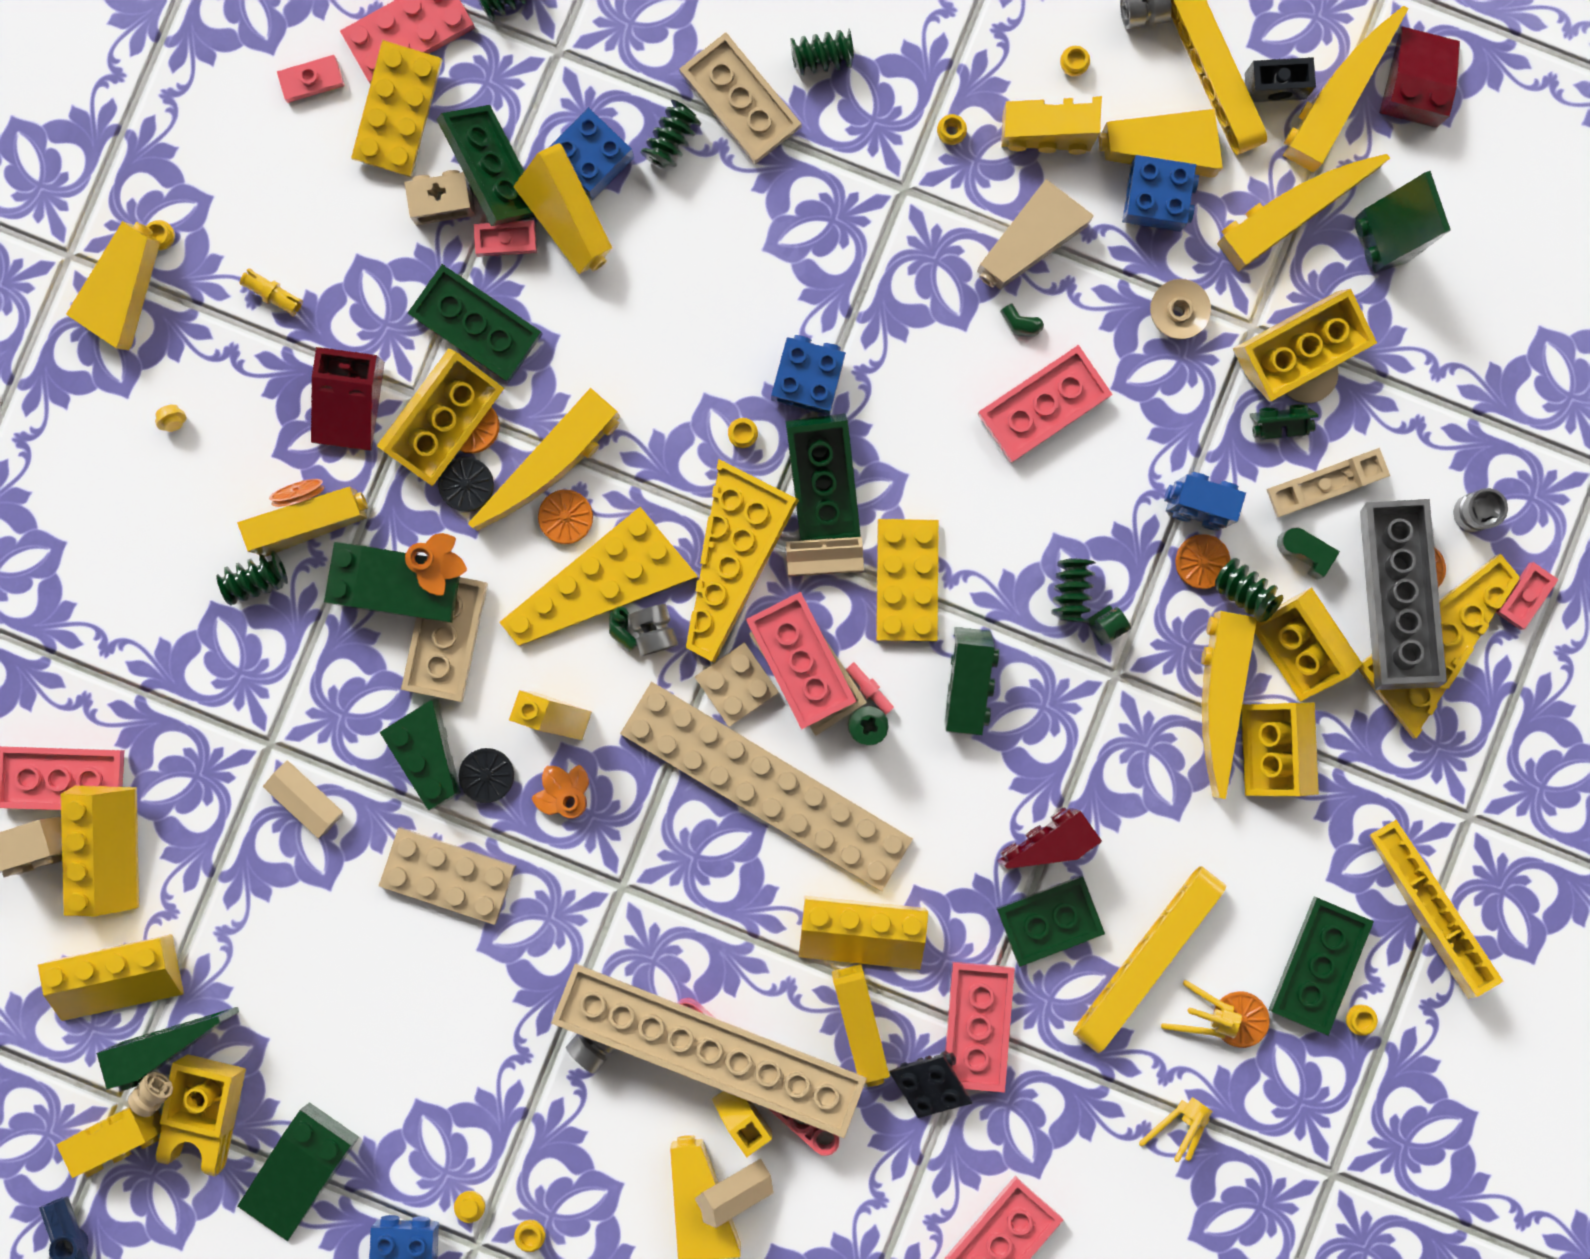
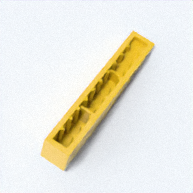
(1332, 106)
(1289, 211)
(553, 458)
(1223, 692)
(1435, 912)

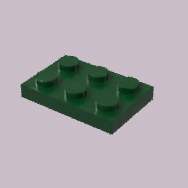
(1050, 921)

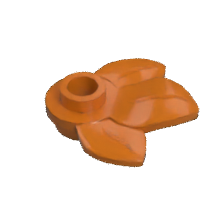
(440, 562)
(560, 787)

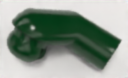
(1021, 325)
(619, 628)

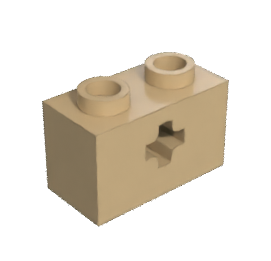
(454, 203)

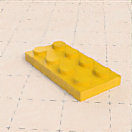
(396, 108)
(907, 580)

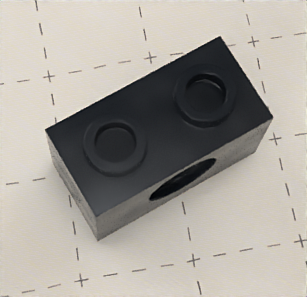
(1280, 79)

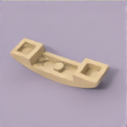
(1328, 482)

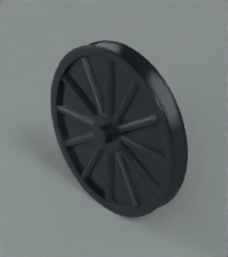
(466, 484)
(486, 775)

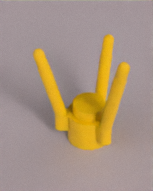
(1224, 1020)
(1195, 1115)

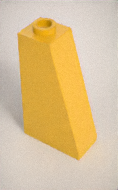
(1175, 137)
(563, 208)
(117, 286)
(302, 521)
(550, 715)
(860, 1024)
(690, 1177)

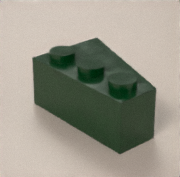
(970, 681)
(424, 754)

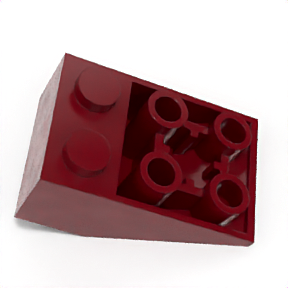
(345, 398)
(1061, 840)

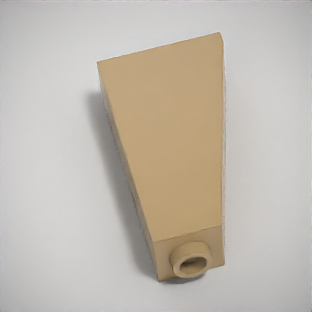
(1036, 232)

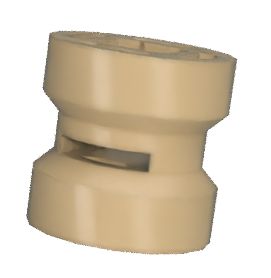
(149, 1095)

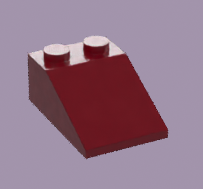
(1422, 78)

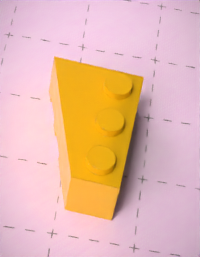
(1051, 126)
(108, 1140)

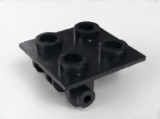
(931, 1084)

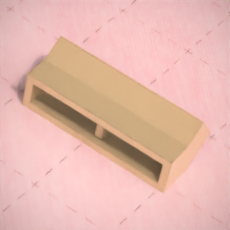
(825, 556)
(303, 799)
(735, 1194)

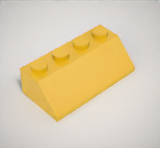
(1305, 344)
(440, 416)
(99, 850)
(863, 932)
(112, 978)

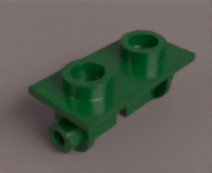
(1271, 420)

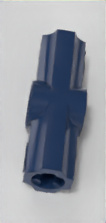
(63, 1226)

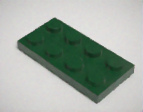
(486, 162)
(475, 323)
(1321, 965)

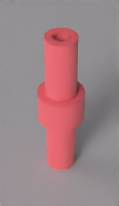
(869, 688)

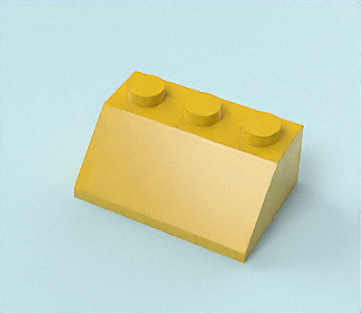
(1307, 645)
(1280, 749)

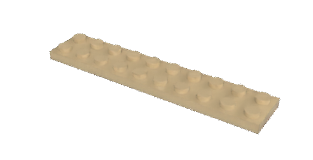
(766, 786)
(709, 1050)

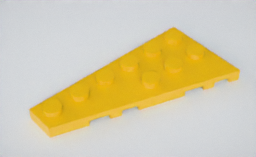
(737, 544)
(612, 573)
(1464, 619)

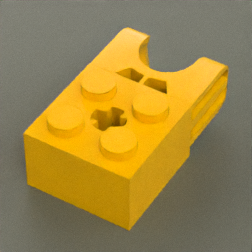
(200, 1111)

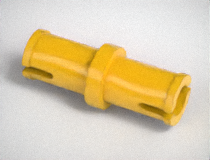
(271, 292)

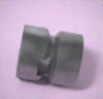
(1137, 12)
(1480, 510)
(656, 640)
(588, 1053)

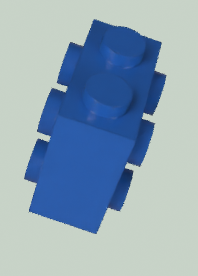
(594, 152)
(1160, 193)
(808, 375)
(1204, 501)
(404, 1238)

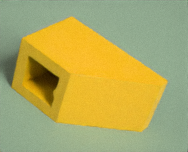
(742, 1122)

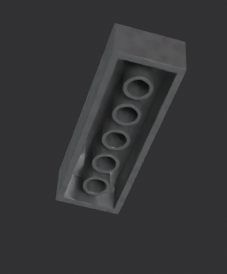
(1402, 595)

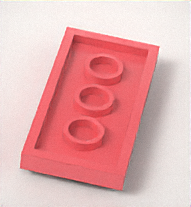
(409, 23)
(1044, 403)
(801, 660)
(39, 775)
(980, 1024)
(1010, 1227)

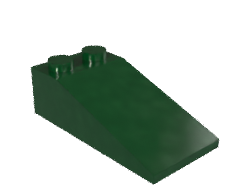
(1402, 223)
(823, 477)
(383, 583)
(131, 1060)
(297, 1170)

